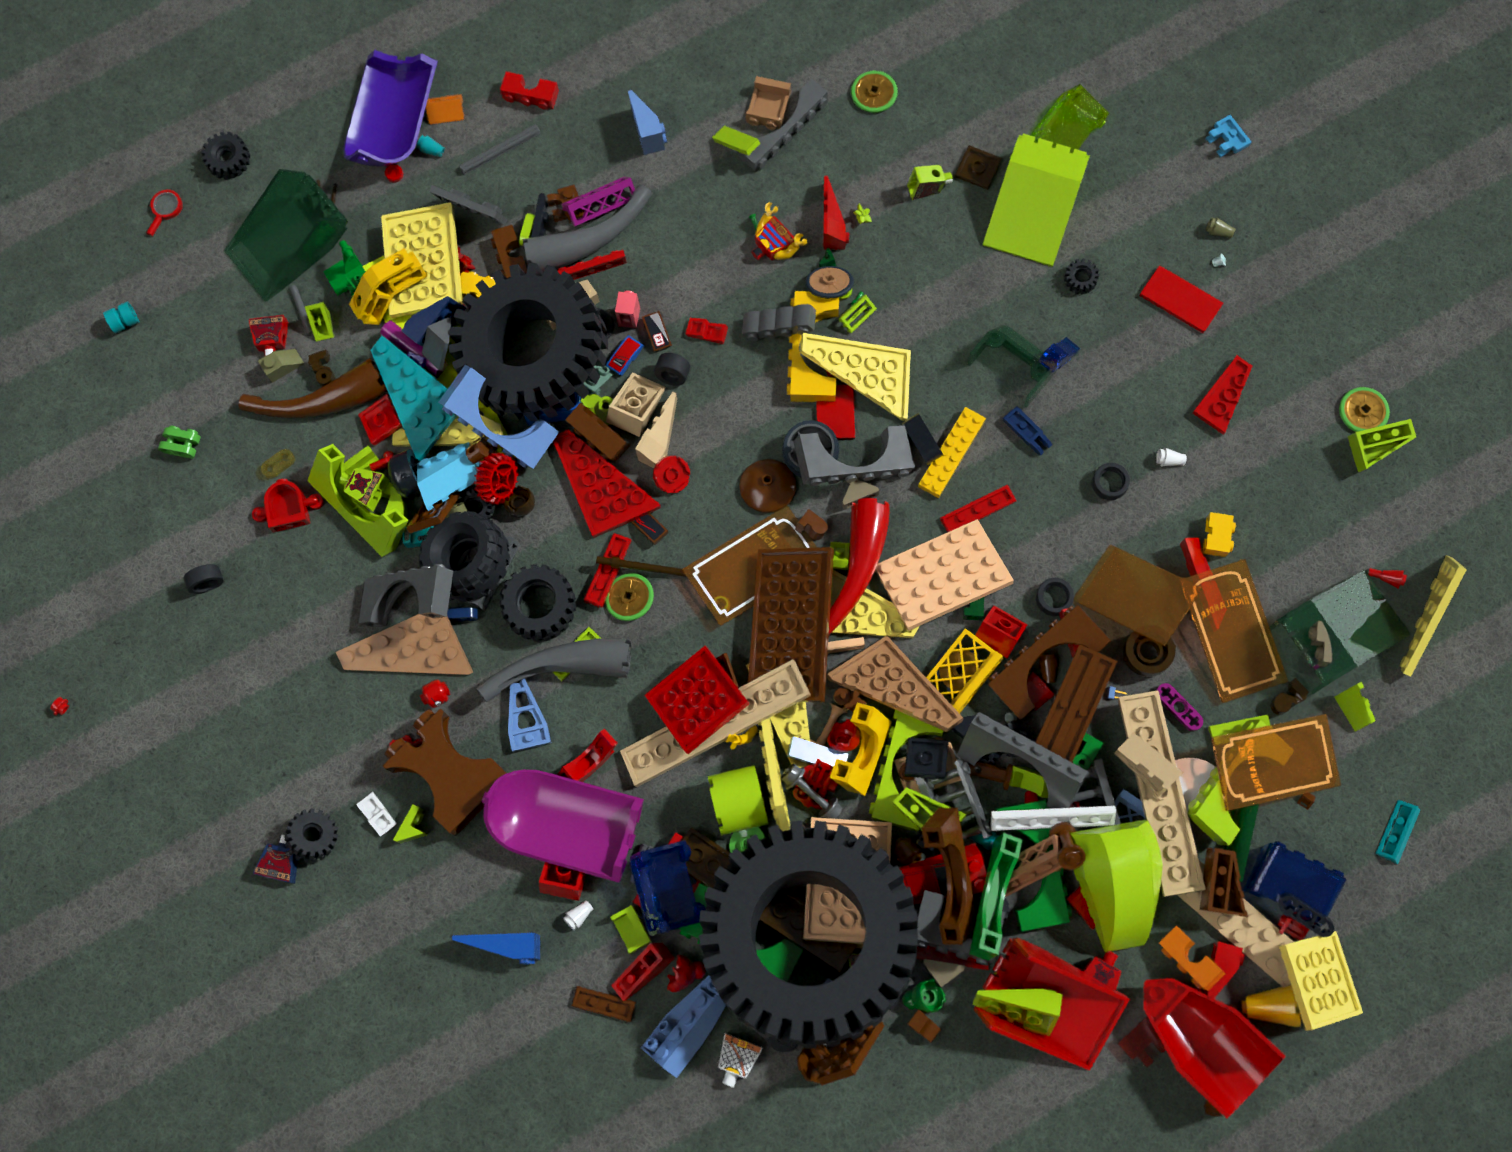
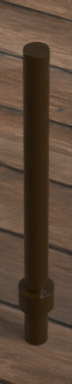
(616, 562)

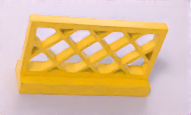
(976, 680)

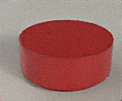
(394, 173)

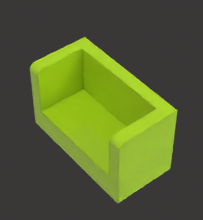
(1029, 780)
(631, 929)

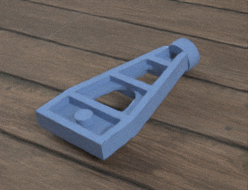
(528, 737)

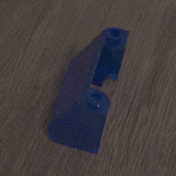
(665, 888)

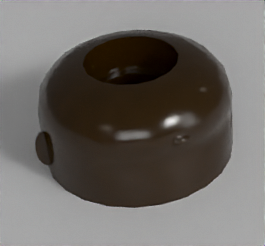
(1143, 666)

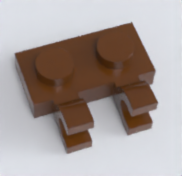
(564, 195)

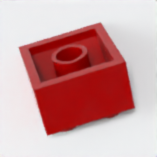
(1000, 631)

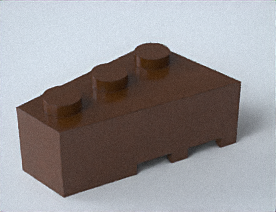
(597, 432)
(1222, 883)

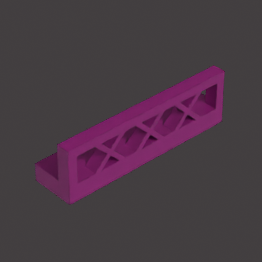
(595, 195)

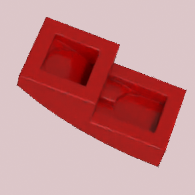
(707, 331)

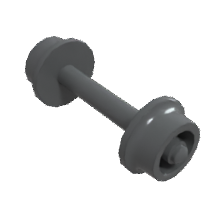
(793, 775)

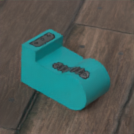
(414, 539)

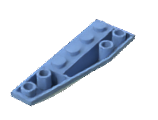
(685, 1028)

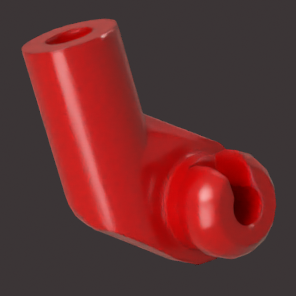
(382, 463)

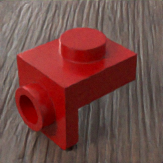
(1292, 927)

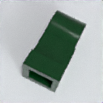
(975, 610)

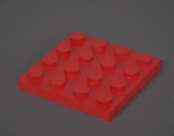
(697, 699)

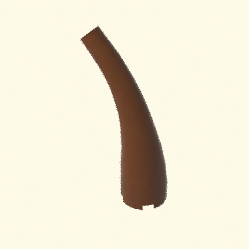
(345, 392)

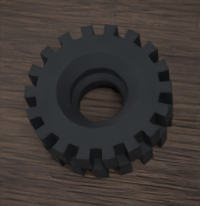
(220, 145)
(310, 849)

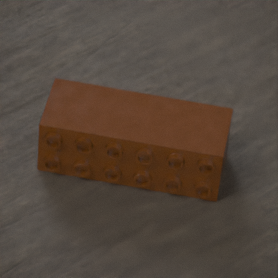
(1076, 702)

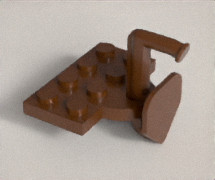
(838, 1061)

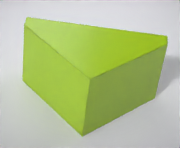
(320, 321)

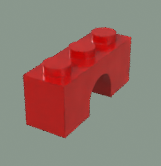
(543, 95)

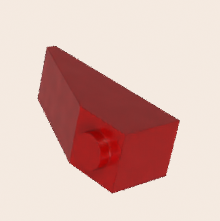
(1228, 959)
(643, 970)

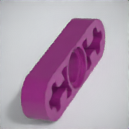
(1185, 722)

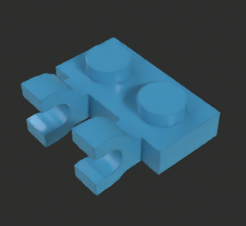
(1233, 135)

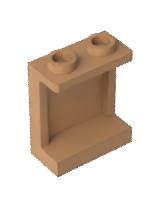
(768, 103)

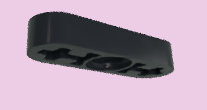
(1289, 910)

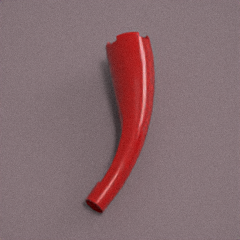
(867, 541)

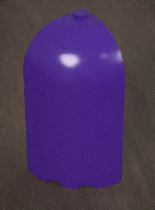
(388, 109)

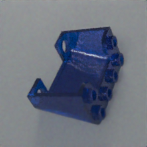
(1286, 871)

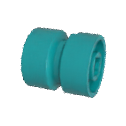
(122, 316)

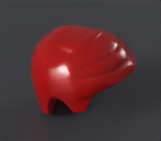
(844, 736)

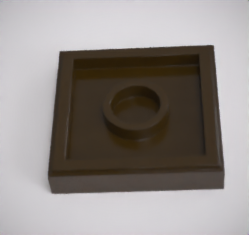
(978, 167)

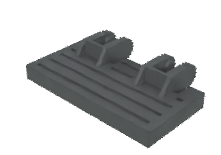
(463, 200)

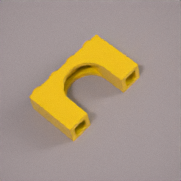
(874, 730)

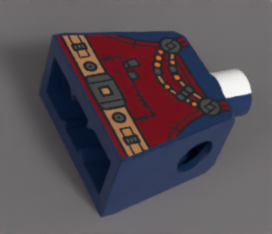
(277, 863)

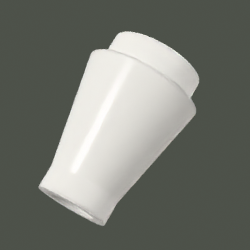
(1168, 457)
(576, 916)

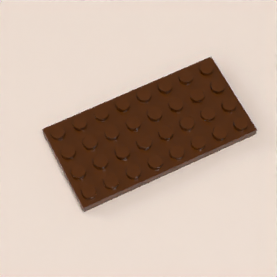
(792, 614)

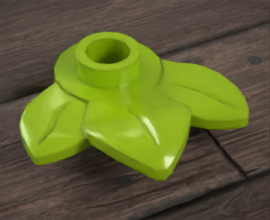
(595, 404)

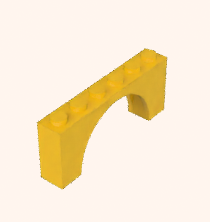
(805, 383)

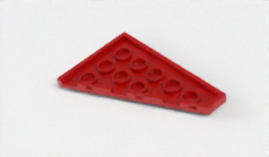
(602, 491)

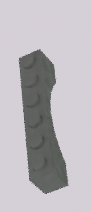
(811, 98)

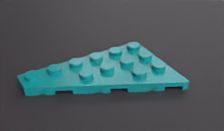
(413, 395)

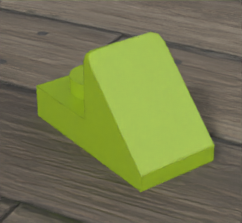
(841, 555)
(407, 831)

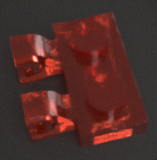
(1138, 1039)

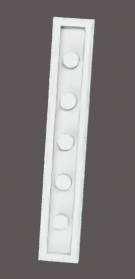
(1049, 817)

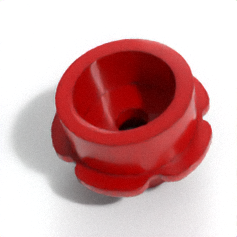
(59, 706)

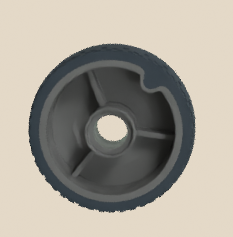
(825, 435)

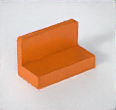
(445, 109)

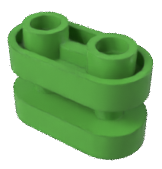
(174, 434)

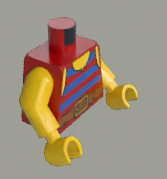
(774, 238)

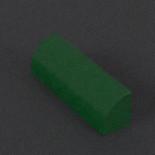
(1245, 821)

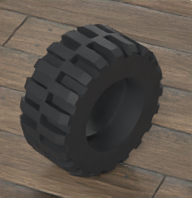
(523, 583)

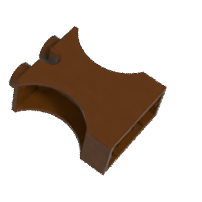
(454, 779)

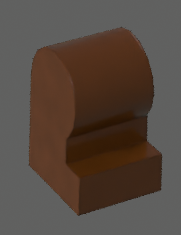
(813, 525)
(924, 1026)

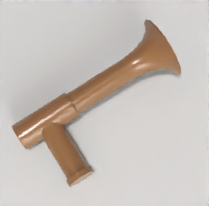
(835, 713)

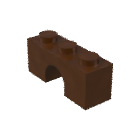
(505, 241)

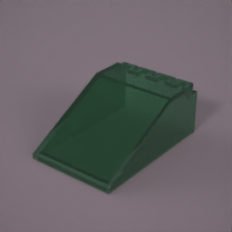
(286, 232)
(1356, 621)

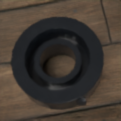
(403, 474)

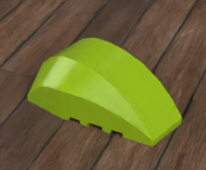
(1120, 881)

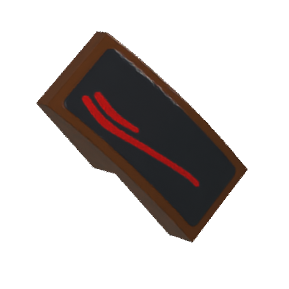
(650, 528)

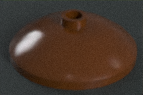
(767, 496)

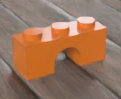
(1204, 973)

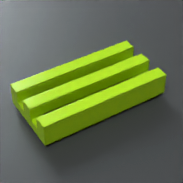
(850, 329)

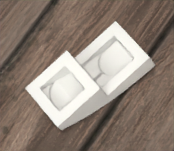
(376, 813)

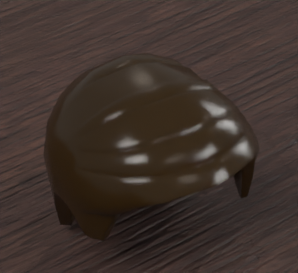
(521, 502)

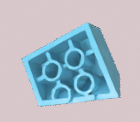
(445, 474)

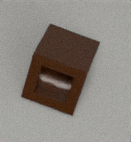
(1307, 799)

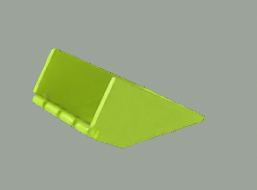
(1036, 199)

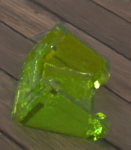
(1071, 119)

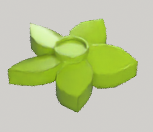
(862, 215)

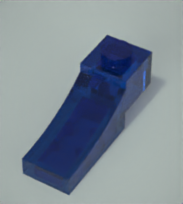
(1059, 354)

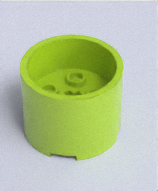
(737, 800)

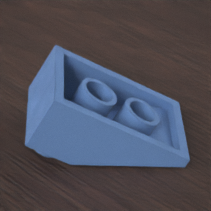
(648, 126)

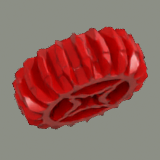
(496, 478)

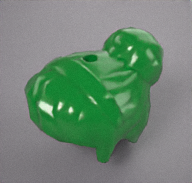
(914, 998)

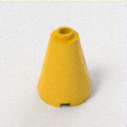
(1273, 1006)

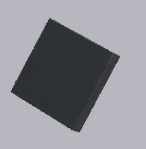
(926, 758)

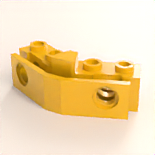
(382, 283)

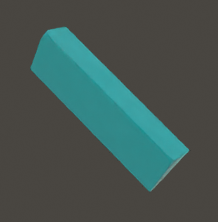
(1400, 832)

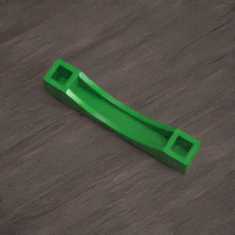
(987, 929)

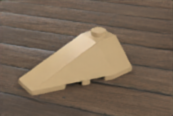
(656, 441)

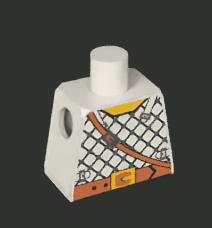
(737, 1058)

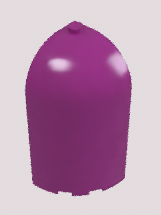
(563, 821)

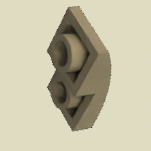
(1319, 637)

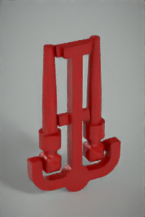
(807, 801)

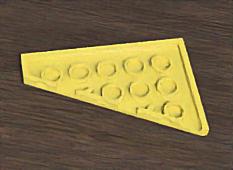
(870, 369)
(1442, 592)

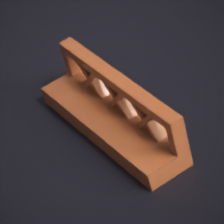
(1041, 866)

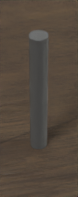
(301, 309)

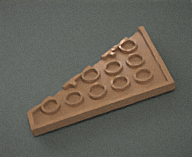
(409, 646)
(892, 679)

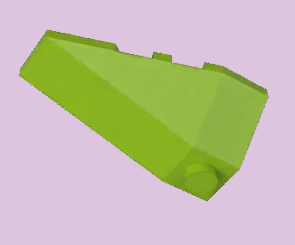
(1033, 1008)

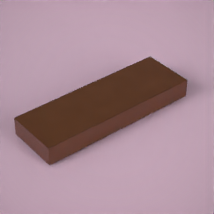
(603, 1004)

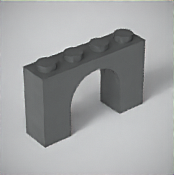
(929, 929)

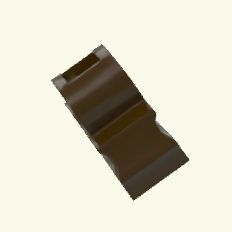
(324, 374)
(1284, 702)

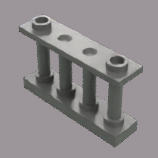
(962, 768)
(1102, 790)

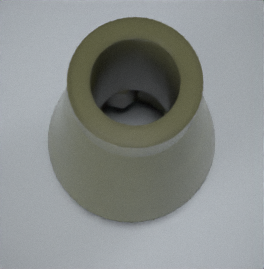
(1219, 228)

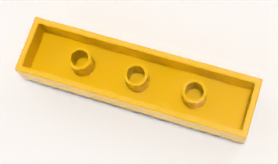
(953, 451)

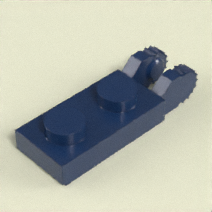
(1026, 429)

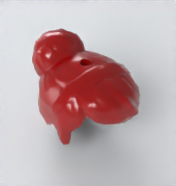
(685, 973)

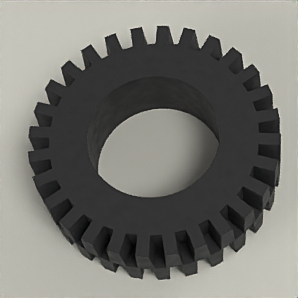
(792, 859)

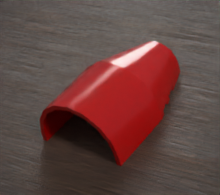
(1209, 1043)

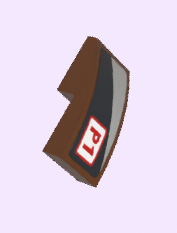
(656, 331)

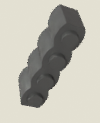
(777, 322)

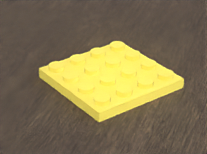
(1320, 981)

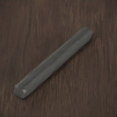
(499, 149)

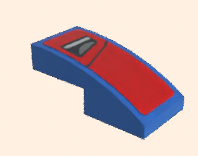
(624, 354)

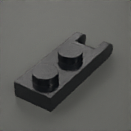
(541, 216)

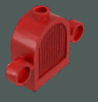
(286, 506)

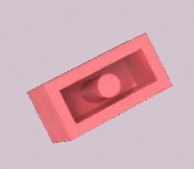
(627, 309)

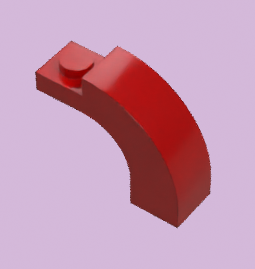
(591, 758)

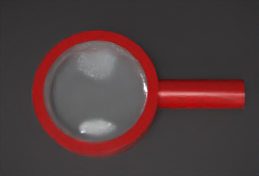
(165, 206)

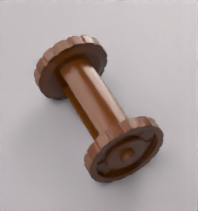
(993, 773)
(1070, 855)

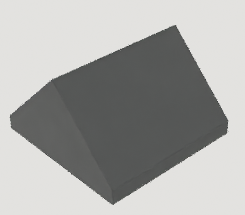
(437, 342)

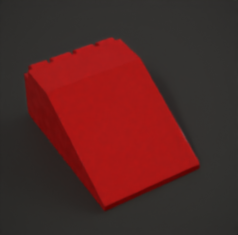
(1087, 1005)

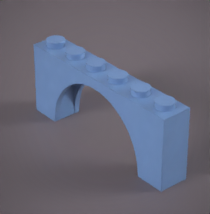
(462, 400)

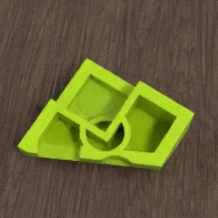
(1355, 707)

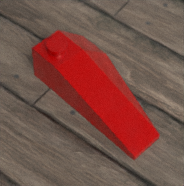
(834, 225)

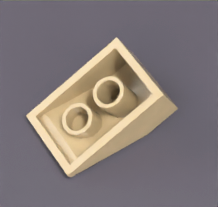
(635, 404)

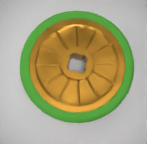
(872, 101)
(1355, 417)
(641, 597)

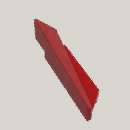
(1194, 556)

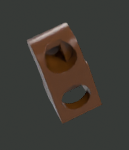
(479, 449)

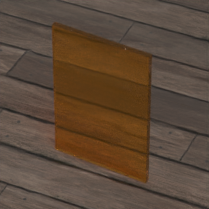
(1137, 594)

